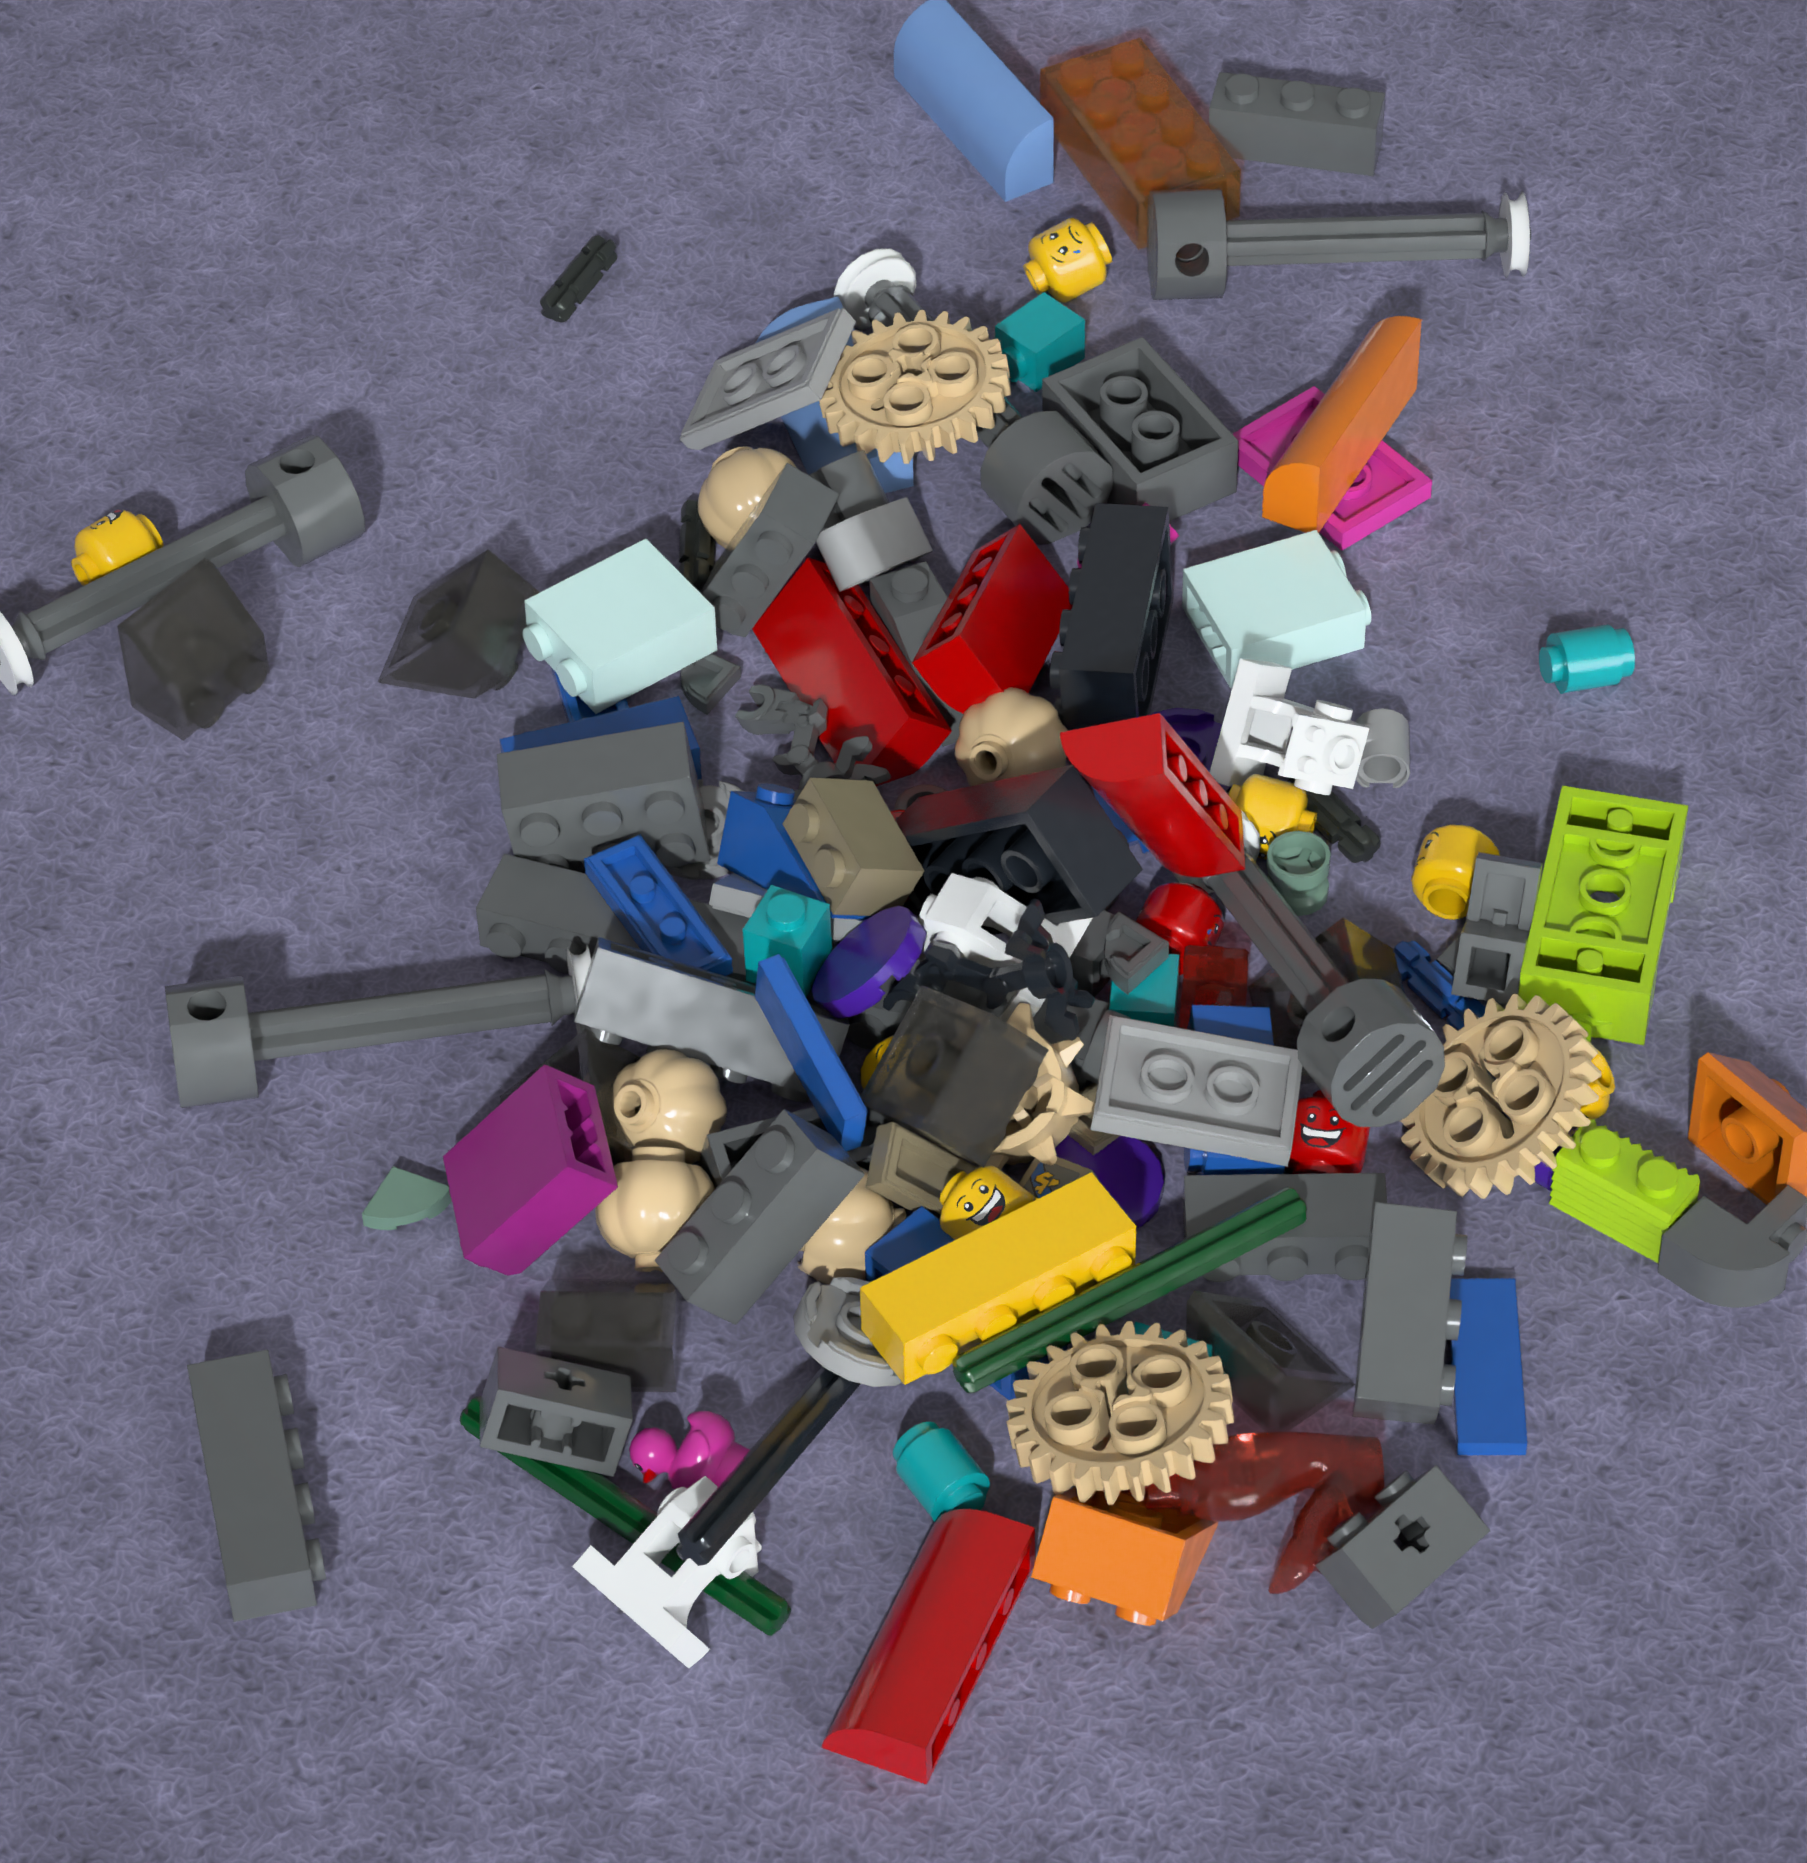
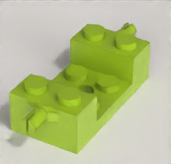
(1597, 954)

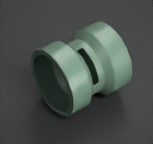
(1299, 870)

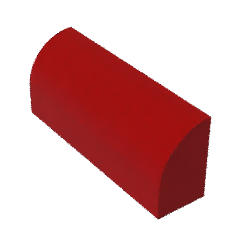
(994, 623)
(841, 652)
(1161, 793)
(934, 1643)

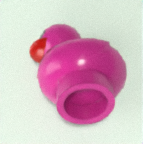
(705, 1451)

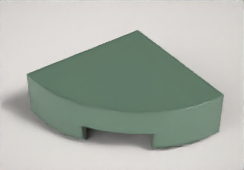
(405, 1200)

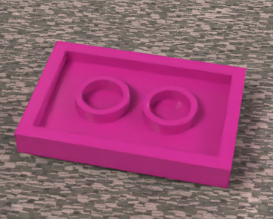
(1377, 496)

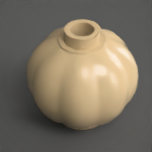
(736, 487)
(1009, 737)
(669, 1102)
(651, 1203)
(848, 1232)

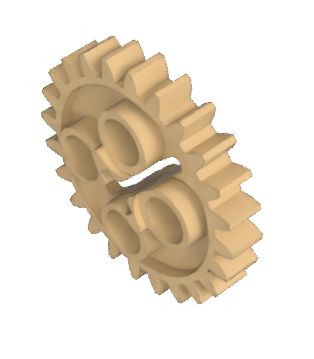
(916, 386)
(1540, 1084)
(1120, 1412)

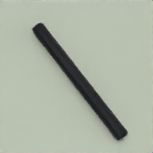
(763, 1466)

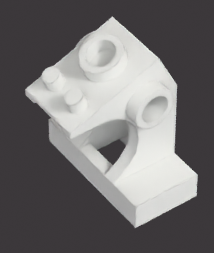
(1305, 742)
(968, 904)
(651, 1595)

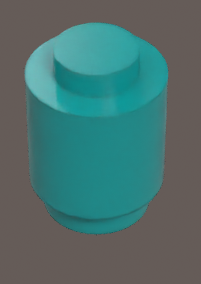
(1587, 658)
(939, 1470)

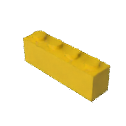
(996, 1277)

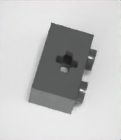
(555, 1411)
(1435, 1532)

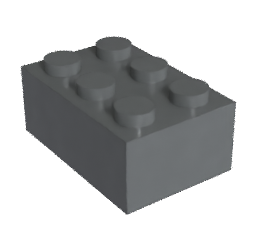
(1148, 428)
(601, 791)

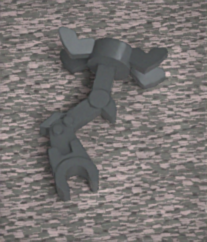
(784, 712)

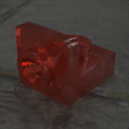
(1213, 978)

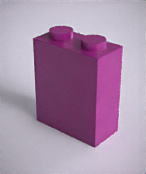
(529, 1171)

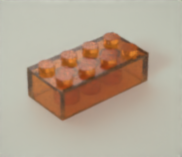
(1134, 133)

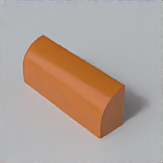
(1345, 427)

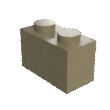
(852, 846)

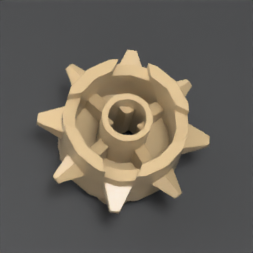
(1047, 1107)

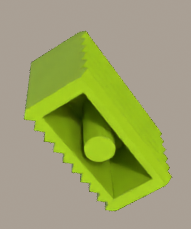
(1621, 1189)

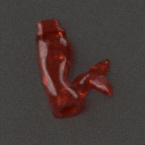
(1270, 1467)

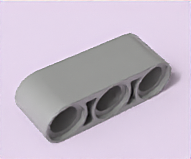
(873, 543)

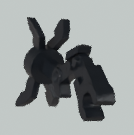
(1043, 970)

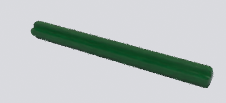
(1129, 1289)
(631, 1518)

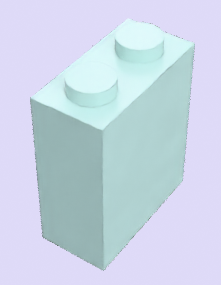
(1276, 605)
(620, 626)

